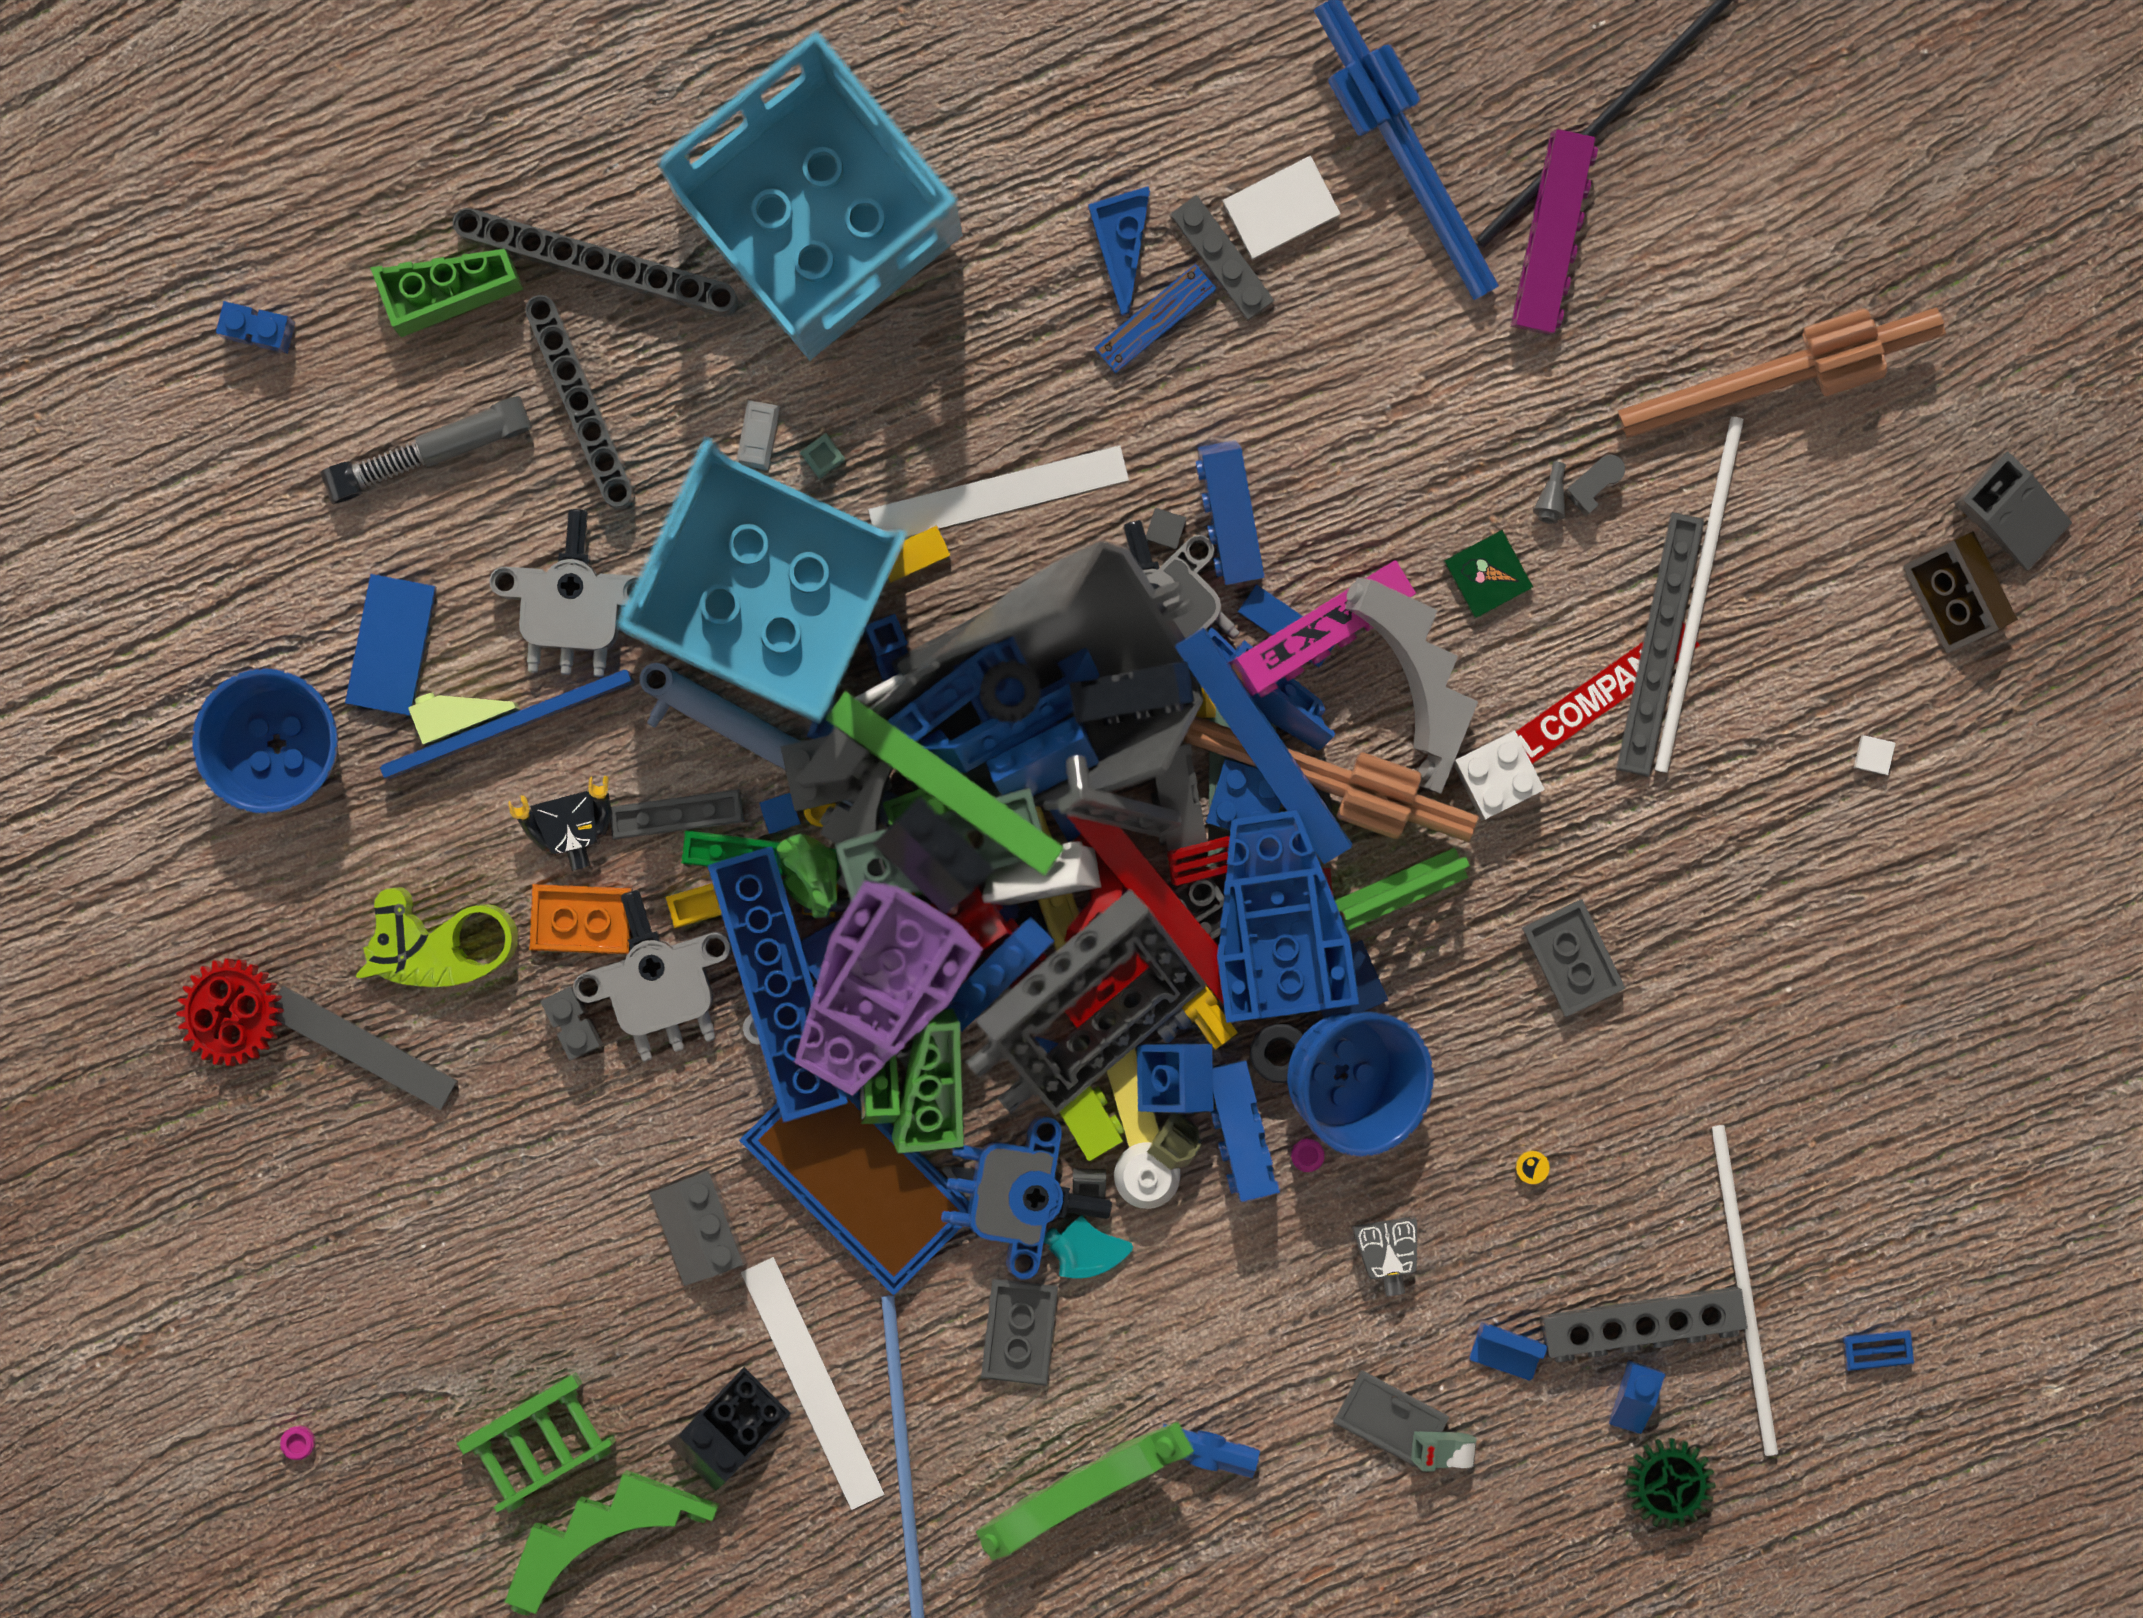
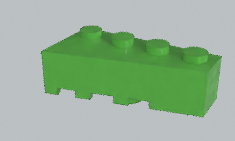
(443, 288)
(932, 1089)

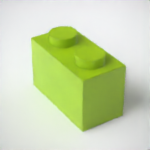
(1091, 1124)

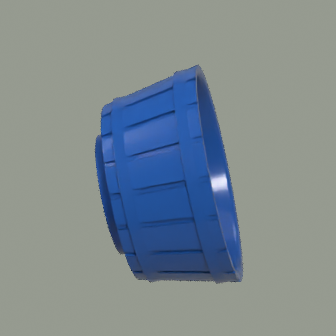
(235, 734)
(1384, 1084)

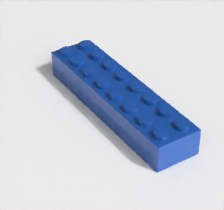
(772, 975)

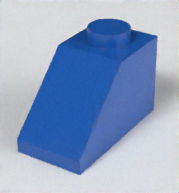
(1636, 1397)

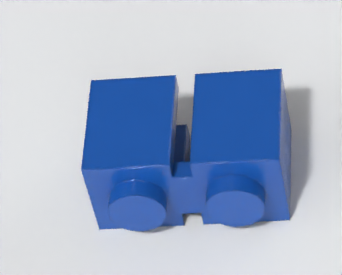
(267, 328)

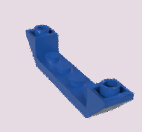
(997, 736)

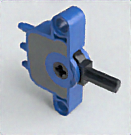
(999, 1193)

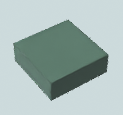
(822, 456)

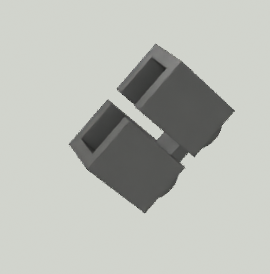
(576, 1035)

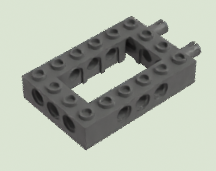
(1110, 1031)

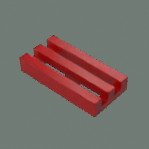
(1178, 879)

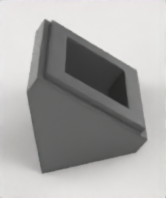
(1089, 1182)

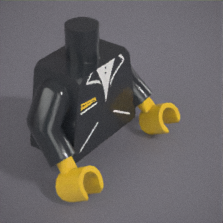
(568, 822)

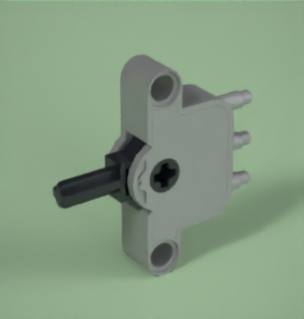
(565, 621)
(661, 1001)

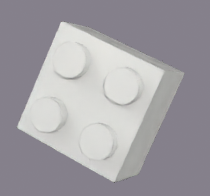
(1498, 775)

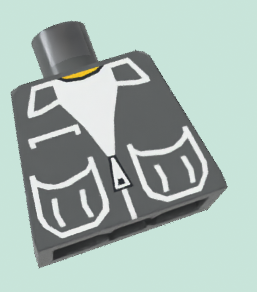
(1388, 1251)

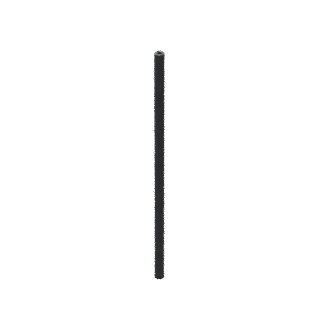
(1610, 113)

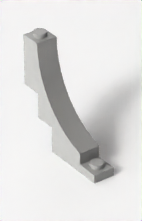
(1439, 711)

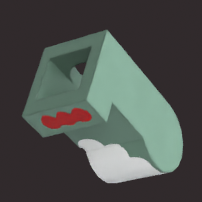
(1443, 1450)

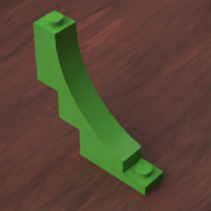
(1083, 1487)
(636, 1505)

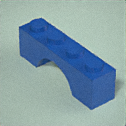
(999, 972)

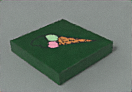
(1488, 574)

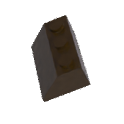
(1960, 592)

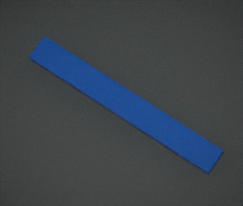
(507, 724)
(1262, 743)

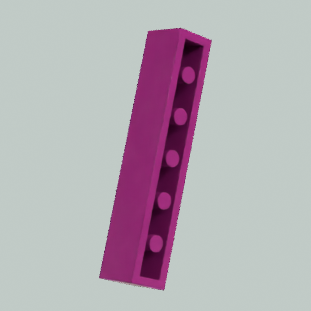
(1553, 232)

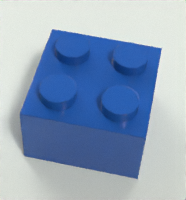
(1175, 1078)

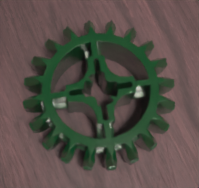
(1685, 1479)

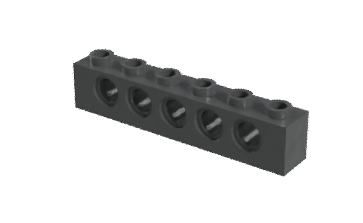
(1727, 1301)

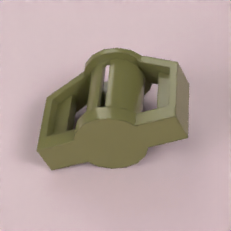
(1176, 1142)

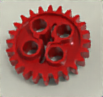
(206, 997)

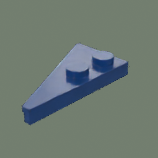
(1119, 232)

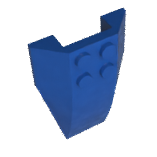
(1280, 925)

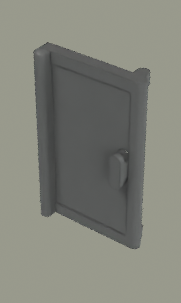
(1386, 1420)

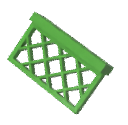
(1402, 888)

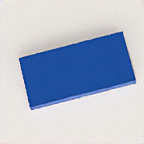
(390, 644)

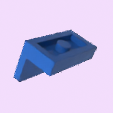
(1507, 1351)

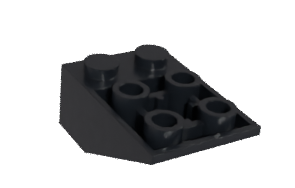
(729, 1429)

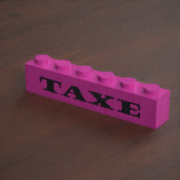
(1309, 637)

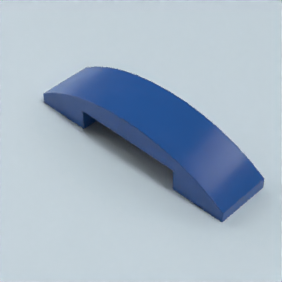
(947, 695)

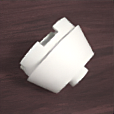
(1144, 1179)

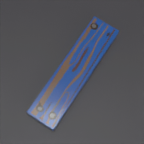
(1155, 318)

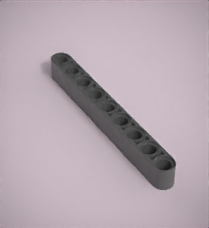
(583, 251)

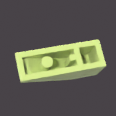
(448, 715)

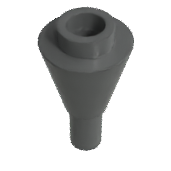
(1550, 504)

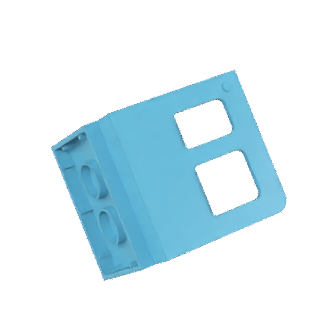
(814, 197)
(760, 584)

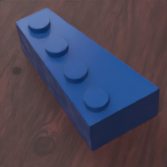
(1230, 512)
(1242, 1133)

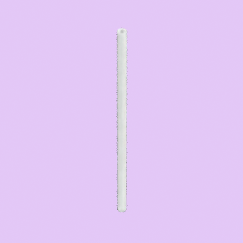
(1743, 1282)

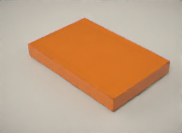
(579, 919)

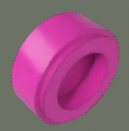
(1307, 1155)
(297, 1442)

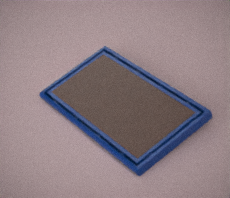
(859, 1187)

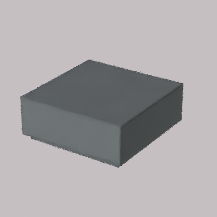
(1165, 528)

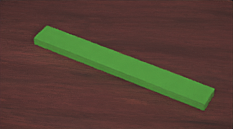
(944, 784)

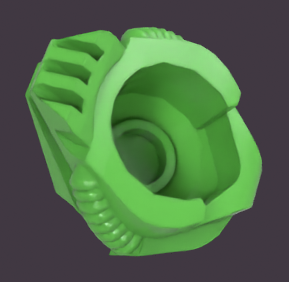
(809, 873)

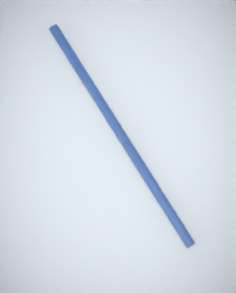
(902, 1456)

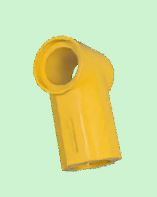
(1209, 1018)

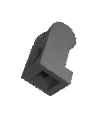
(1603, 473)

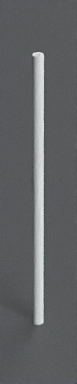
(1699, 594)

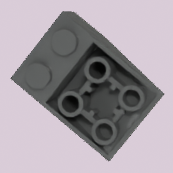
(2014, 510)

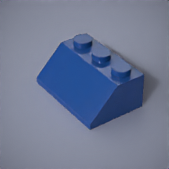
(1041, 759)

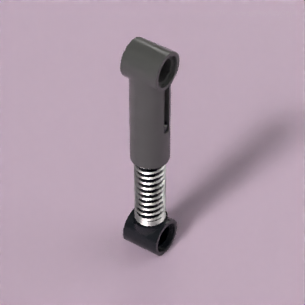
(498, 422)

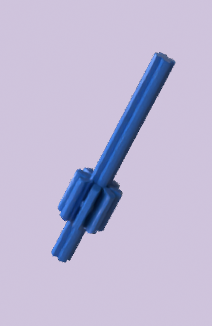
(1375, 95)

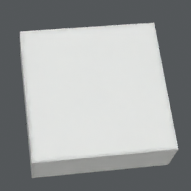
(1874, 755)

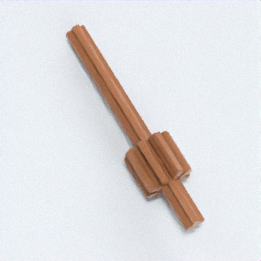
(1837, 355)
(1373, 794)

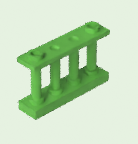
(537, 1410)

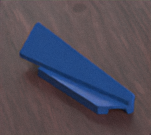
(1289, 705)

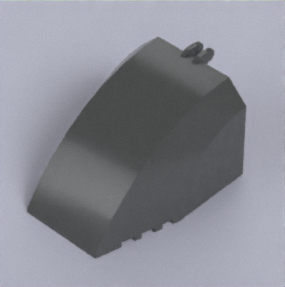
(1081, 601)

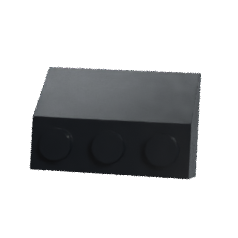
(933, 855)

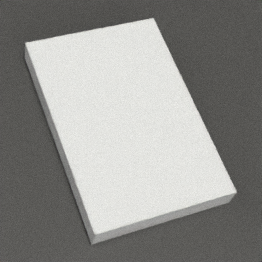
(1281, 207)

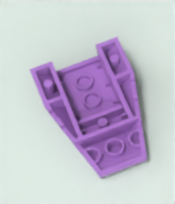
(881, 983)

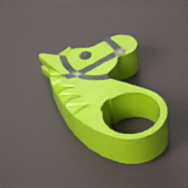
(414, 957)

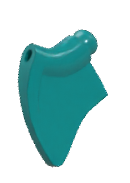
(1085, 1250)

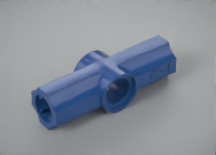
(1216, 1453)

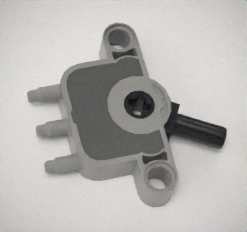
(1184, 569)

